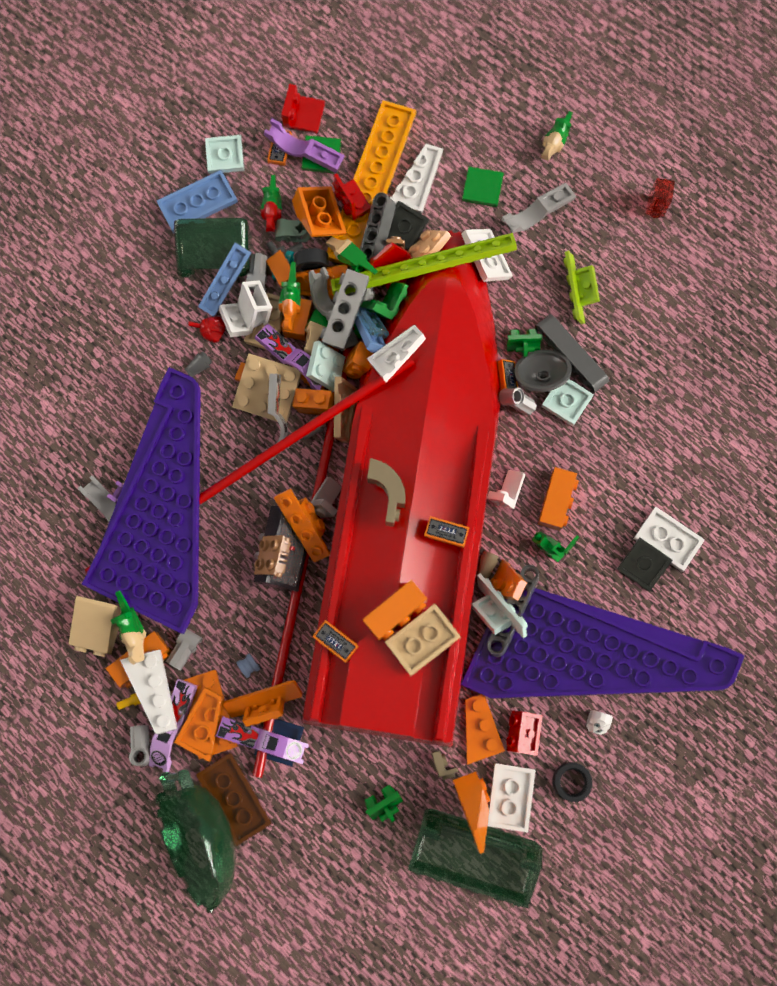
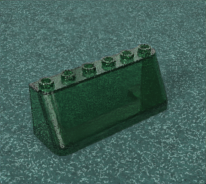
(449, 854)

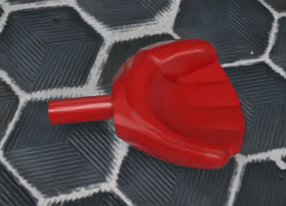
(210, 328)

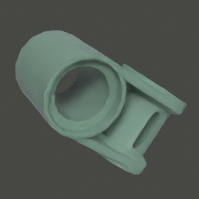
(290, 231)

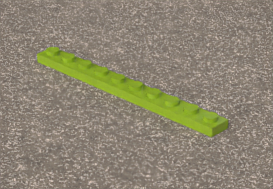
(436, 261)

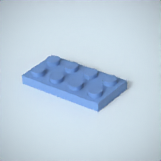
(198, 199)

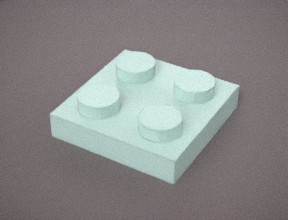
(224, 154)
(325, 365)
(568, 401)

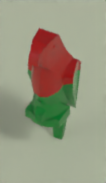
(271, 205)

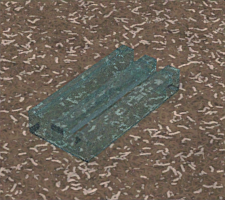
(373, 323)

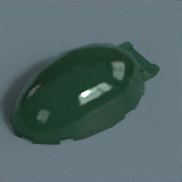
(197, 838)

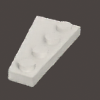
(419, 179)
(152, 690)

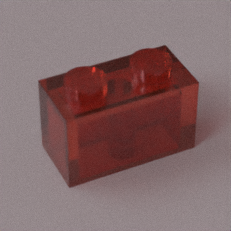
(660, 197)

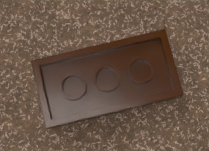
(236, 796)

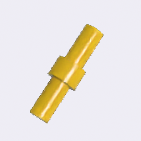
(128, 702)

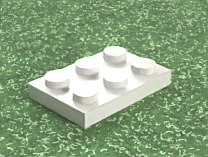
(490, 268)
(670, 538)
(511, 797)

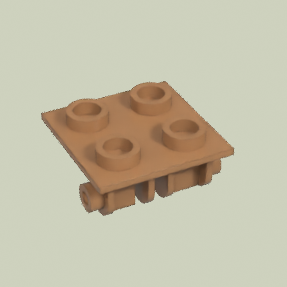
(270, 554)

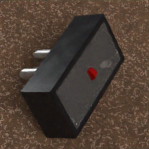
(291, 579)

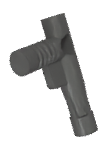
(297, 247)

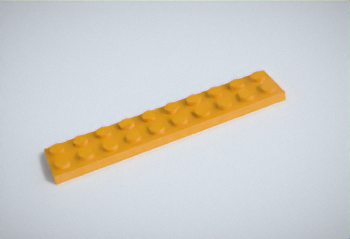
(378, 164)

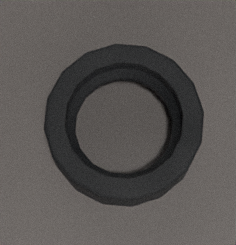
(311, 259)
(587, 782)

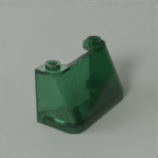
(207, 243)

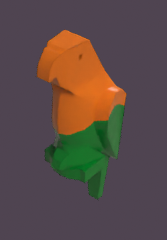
(290, 298)

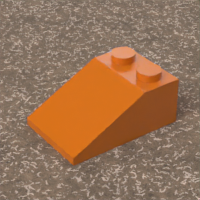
(318, 211)
(473, 800)

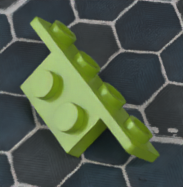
(583, 286)

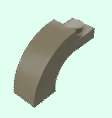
(390, 482)

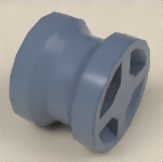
(248, 665)

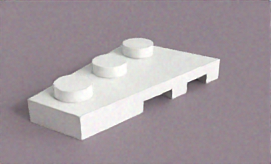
(395, 353)

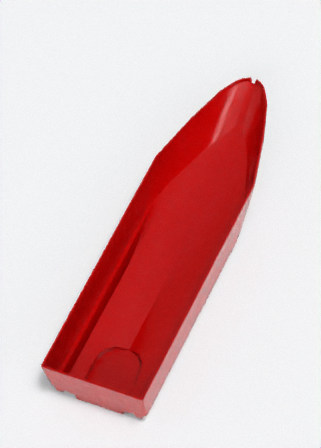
(440, 438)

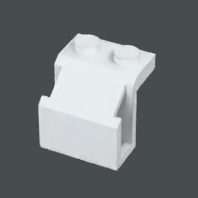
(249, 311)

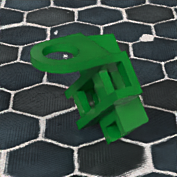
(552, 547)

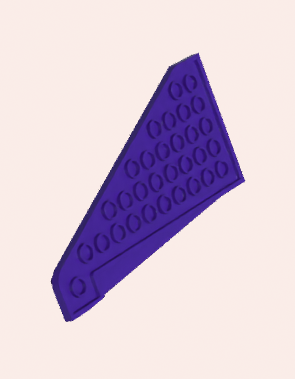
(154, 528)
(595, 652)

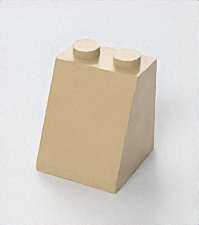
(93, 626)

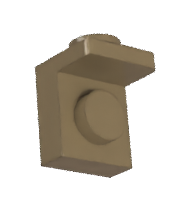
(440, 763)

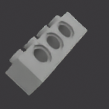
(359, 283)

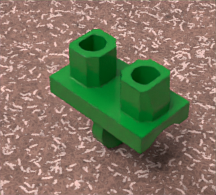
(524, 343)
(385, 808)

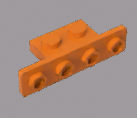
(305, 523)
(263, 704)

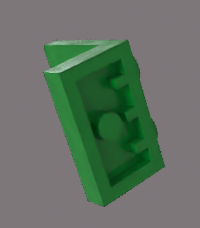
(391, 301)

